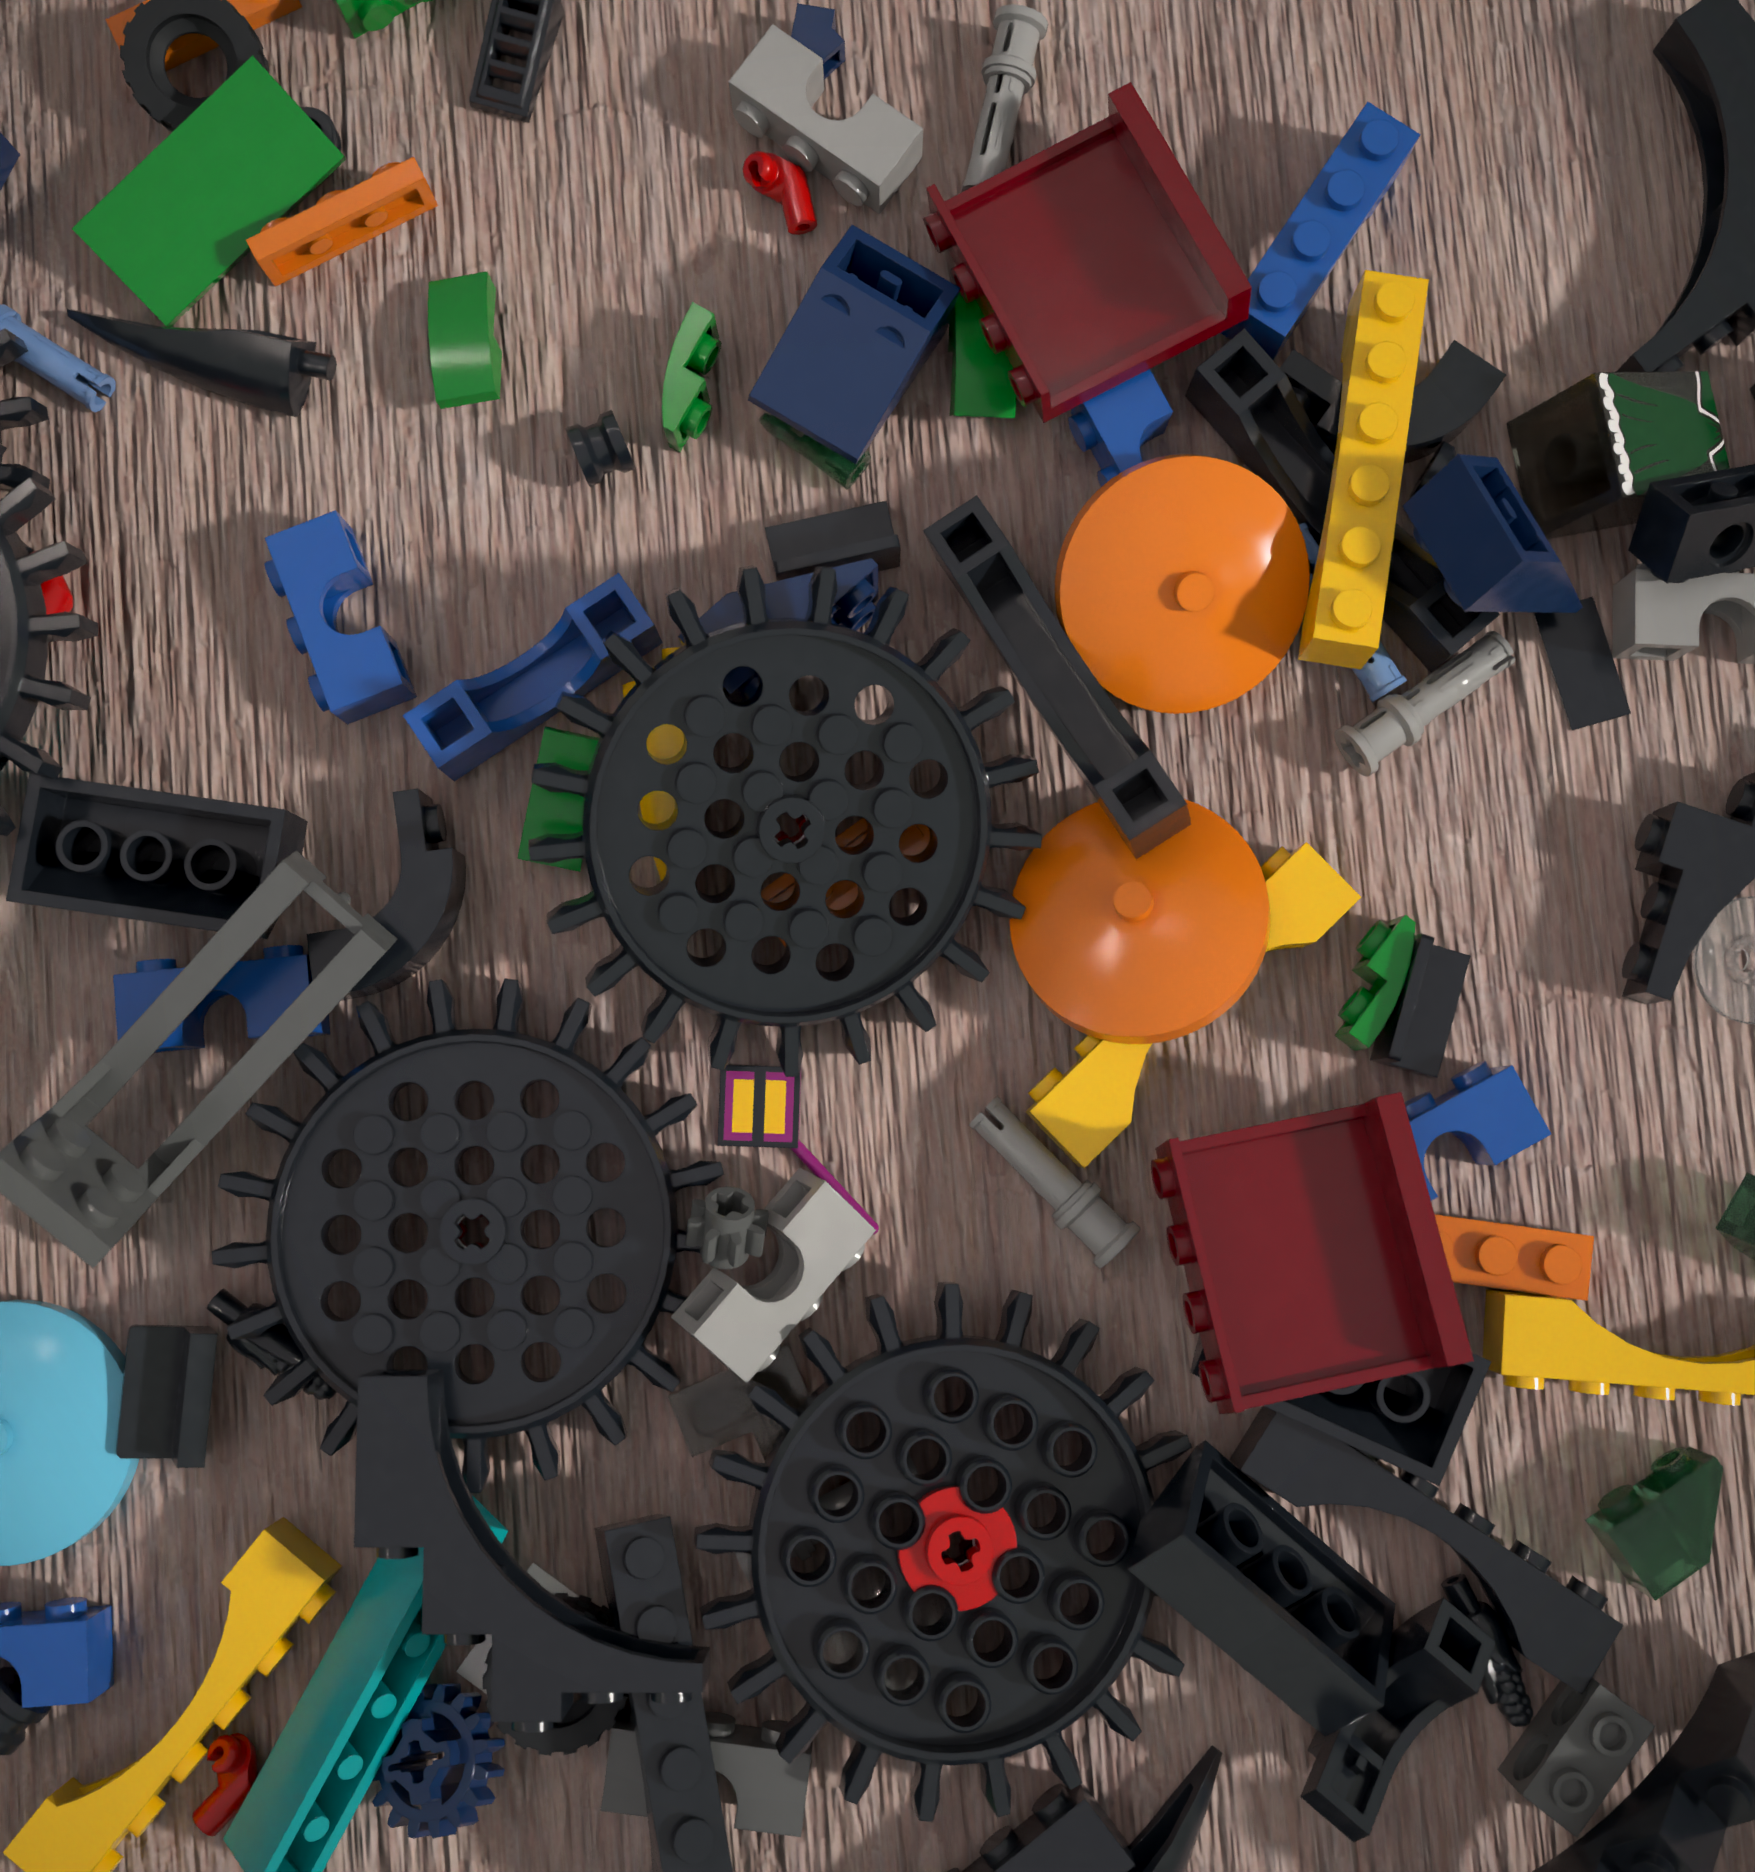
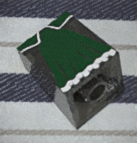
(1602, 442)

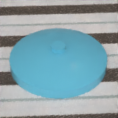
(56, 1429)

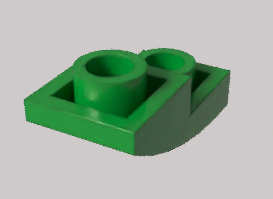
(462, 340)
(978, 376)
(684, 391)
(557, 811)
(1385, 967)

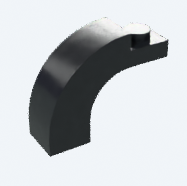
(1440, 403)
(421, 906)
(1432, 1666)

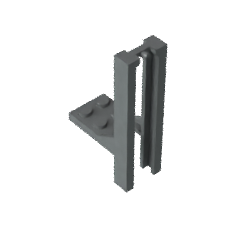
(84, 1186)

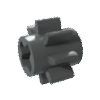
(727, 1227)

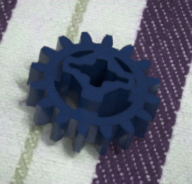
(442, 1795)

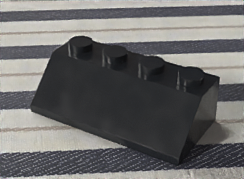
(145, 852)
(1399, 1419)
(1267, 1591)

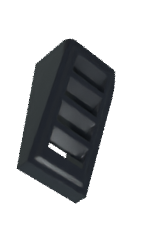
(531, 17)

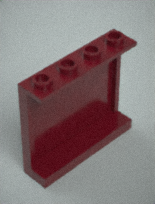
(1090, 260)
(1309, 1255)

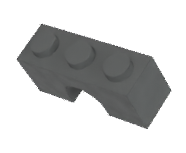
(766, 1786)

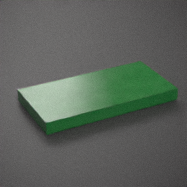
(207, 190)

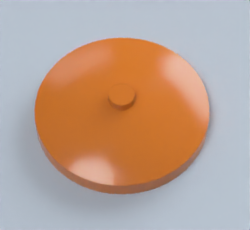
(1182, 583)
(1142, 941)

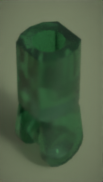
(825, 459)

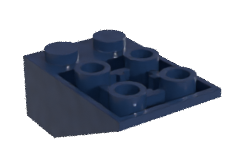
(855, 344)
(1488, 541)
(789, 599)

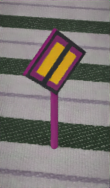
(764, 1111)

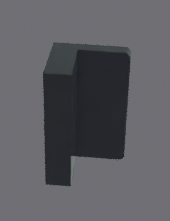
(834, 541)
(1425, 1010)
(167, 1393)

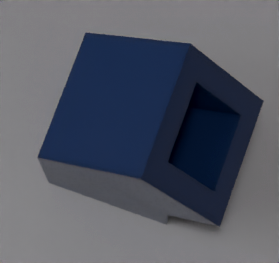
(817, 31)

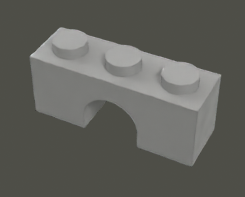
(861, 154)
(1664, 618)
(816, 1242)

